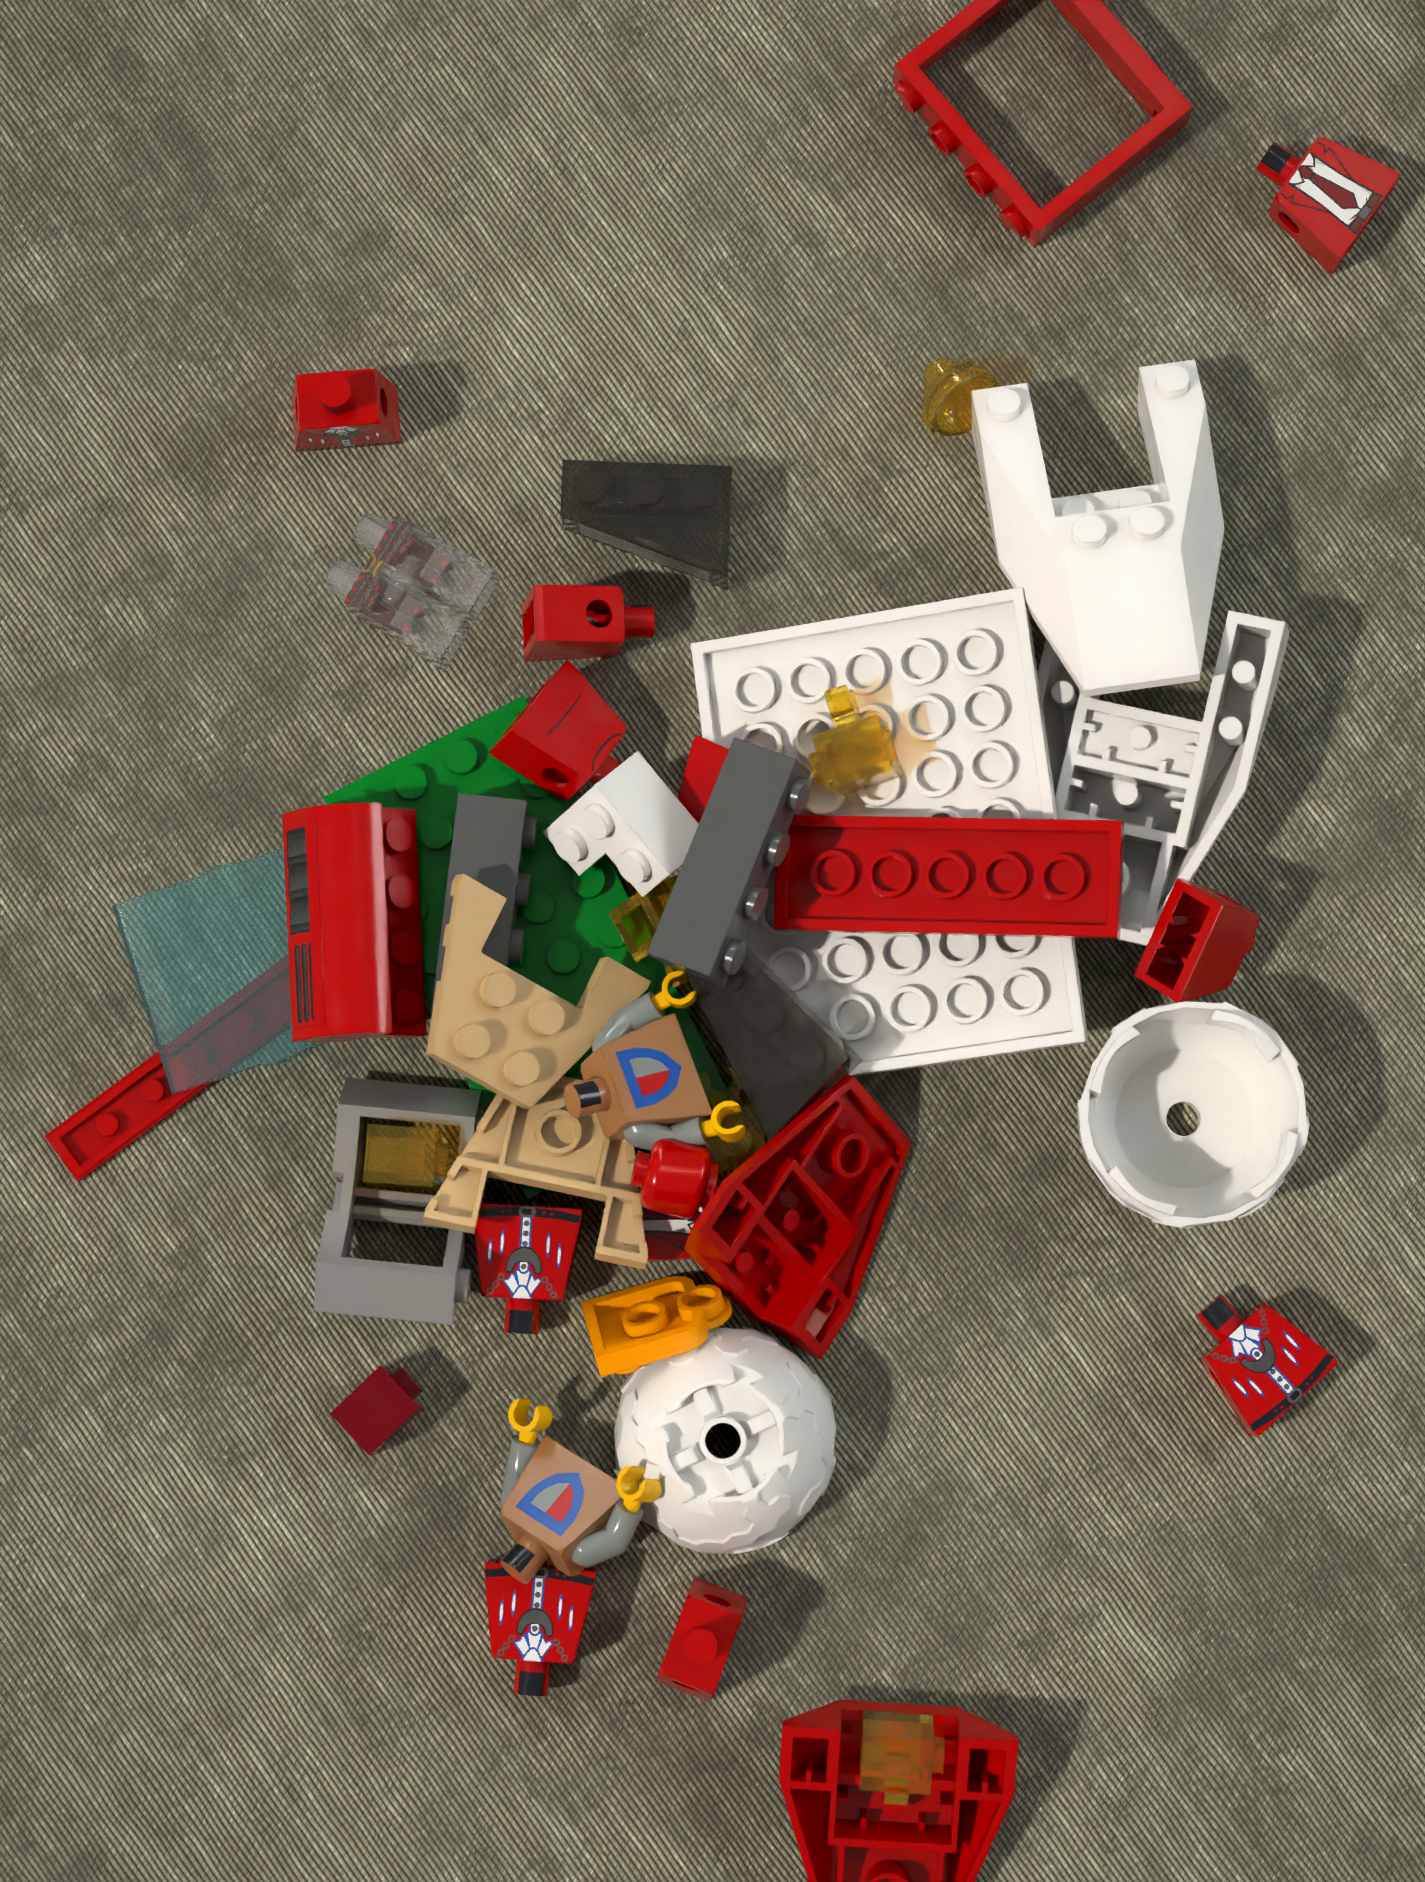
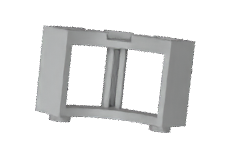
(387, 1287)

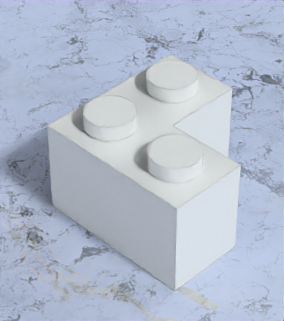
(630, 820)

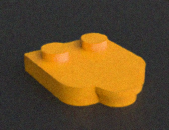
(652, 1322)

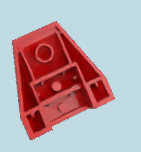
(803, 1217)
(859, 1838)

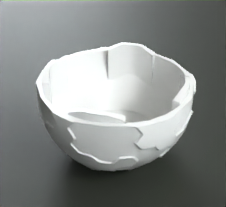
(1245, 1103)
(782, 1454)

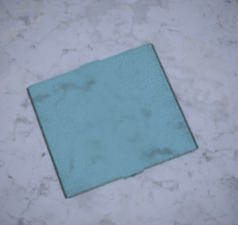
(215, 970)

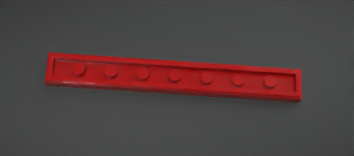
(117, 1118)

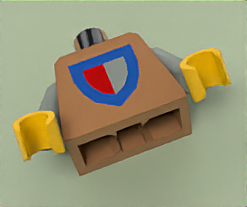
(646, 1080)
(562, 1504)

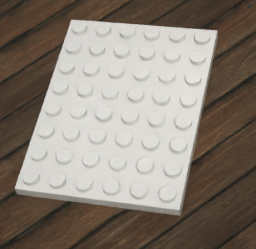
(970, 744)

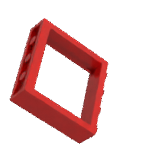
(985, 172)

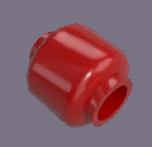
(675, 1178)

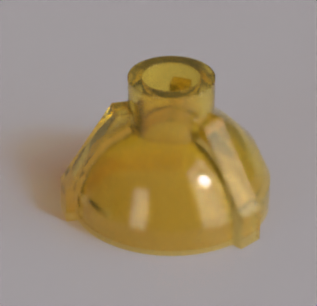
(948, 394)

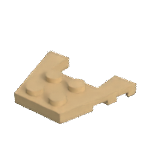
(504, 1025)
(549, 1152)

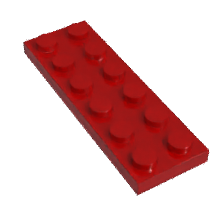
(951, 876)

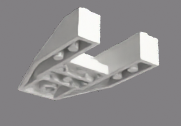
(1117, 573)
(1162, 772)

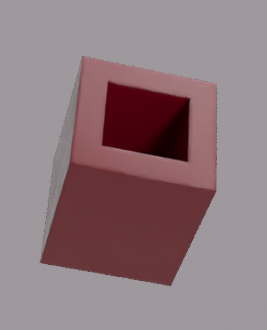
(379, 1408)

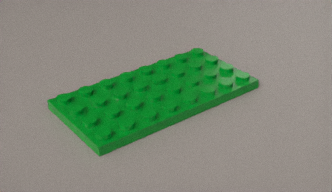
(566, 912)

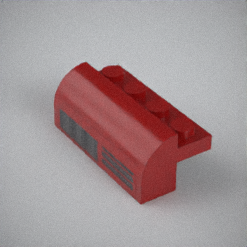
(353, 923)

